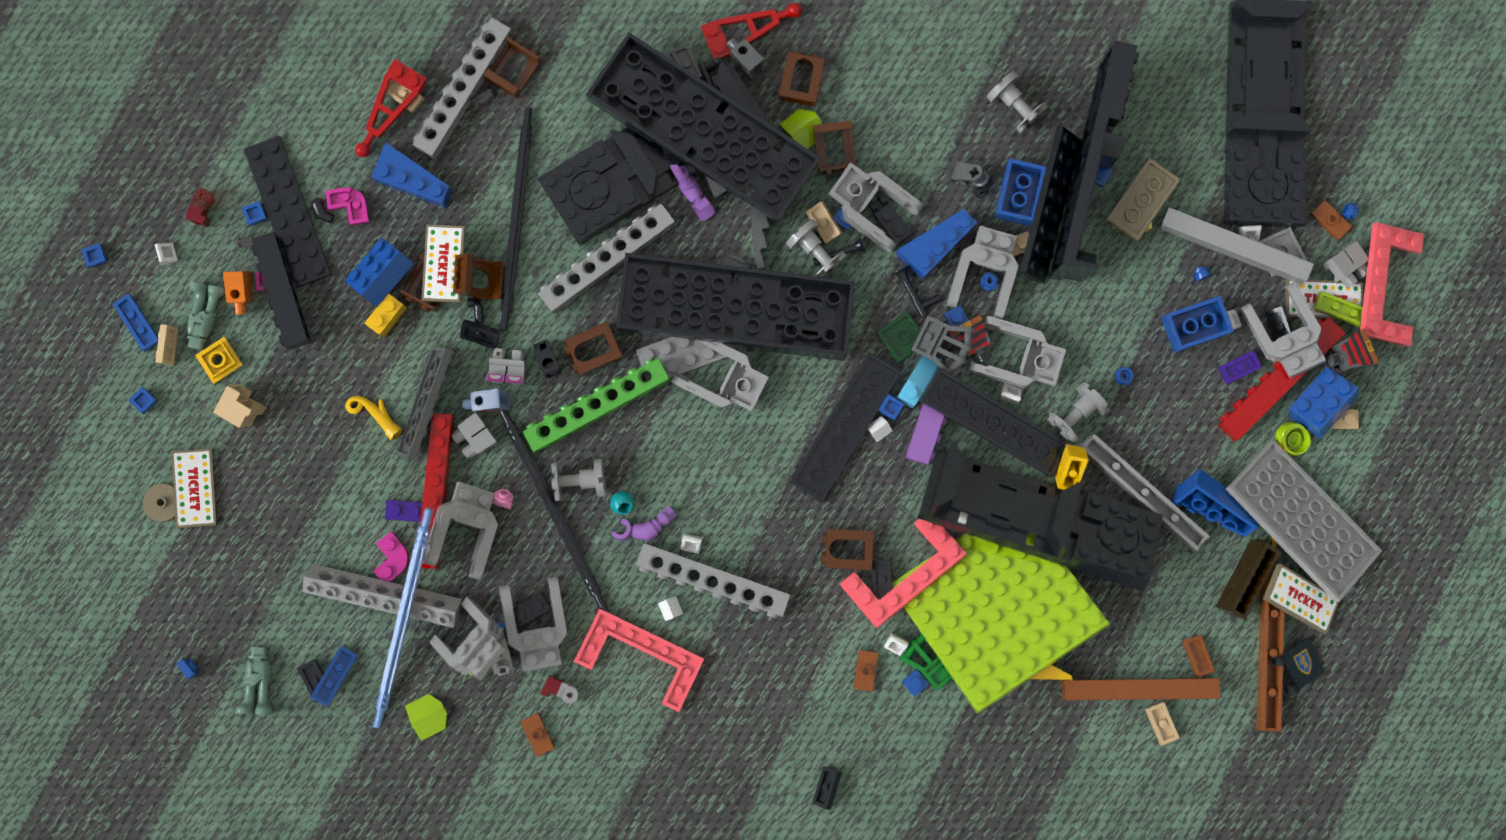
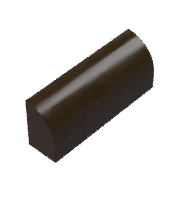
(1248, 579)

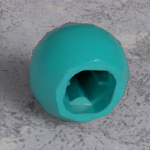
(622, 503)

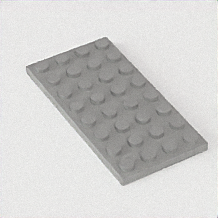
(1304, 520)

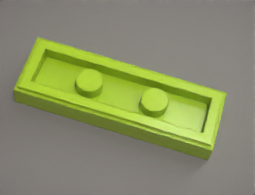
(1338, 308)

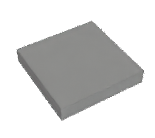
(1285, 242)

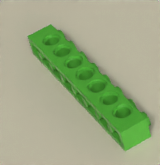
(534, 431)

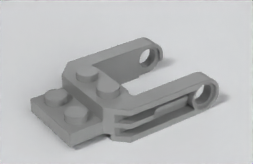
(854, 192)
(993, 251)
(1295, 350)
(1039, 363)
(740, 386)
(471, 508)
(539, 646)
(479, 649)

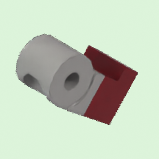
(560, 688)

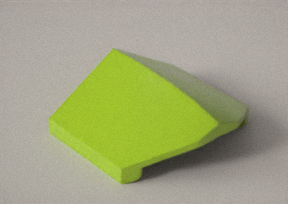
(800, 127)
(427, 716)

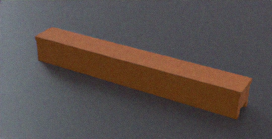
(1269, 677)
(1141, 689)

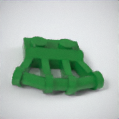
(935, 670)

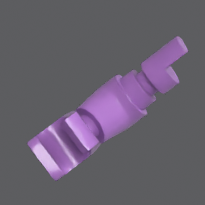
(692, 192)
(648, 530)

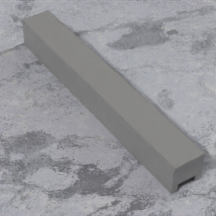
(1236, 246)
(1144, 492)

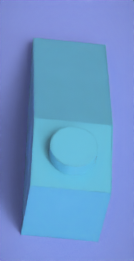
(917, 381)

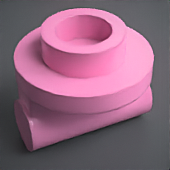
(503, 498)

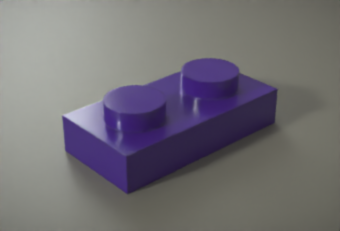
(1240, 367)
(403, 511)

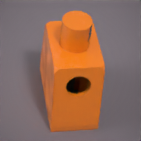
(237, 283)

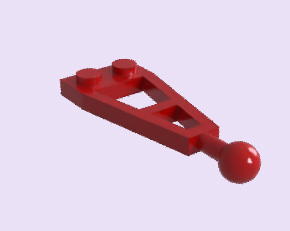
(715, 37)
(407, 78)

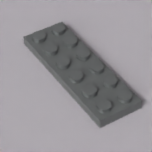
(424, 401)

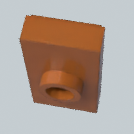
(1330, 220)
(1198, 656)
(865, 670)
(537, 734)

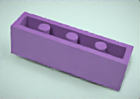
(925, 436)

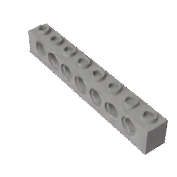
(433, 147)
(633, 246)
(649, 552)
(380, 595)

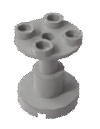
(1012, 97)
(811, 244)
(1084, 407)
(586, 478)

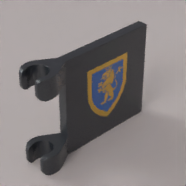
(1301, 664)

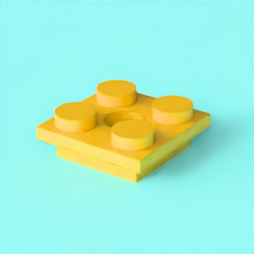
(229, 364)

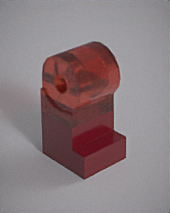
(199, 207)

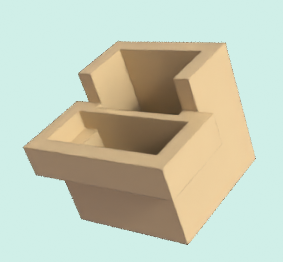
(238, 407)

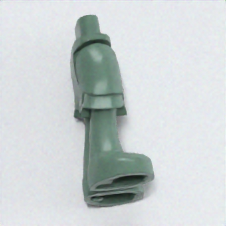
(201, 321)
(256, 673)

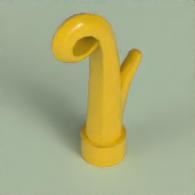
(391, 429)

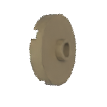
(151, 503)

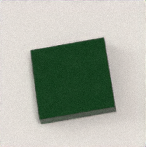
(899, 336)

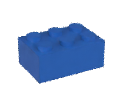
(1019, 192)
(379, 272)
(1197, 324)
(1324, 402)

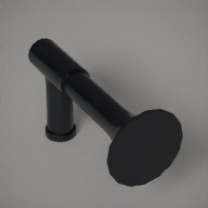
(705, 71)
(857, 246)
(920, 306)

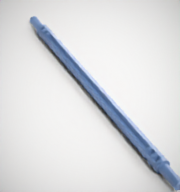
(403, 617)

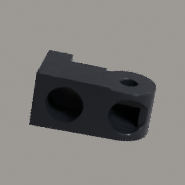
(546, 359)

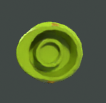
(1293, 438)

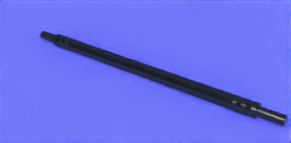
(516, 219)
(553, 510)

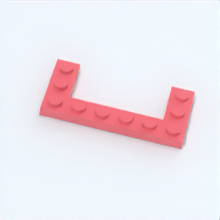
(1382, 239)
(882, 610)
(608, 624)

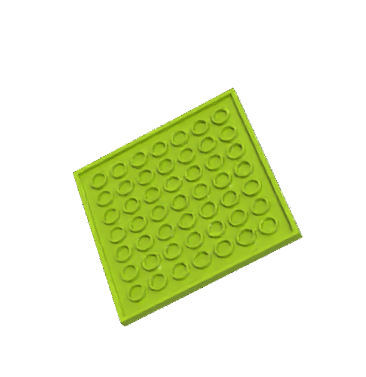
(1002, 617)

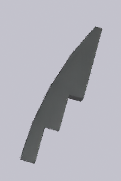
(759, 225)

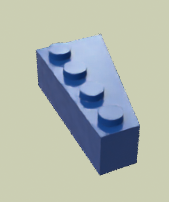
(408, 177)
(933, 246)
(1210, 498)

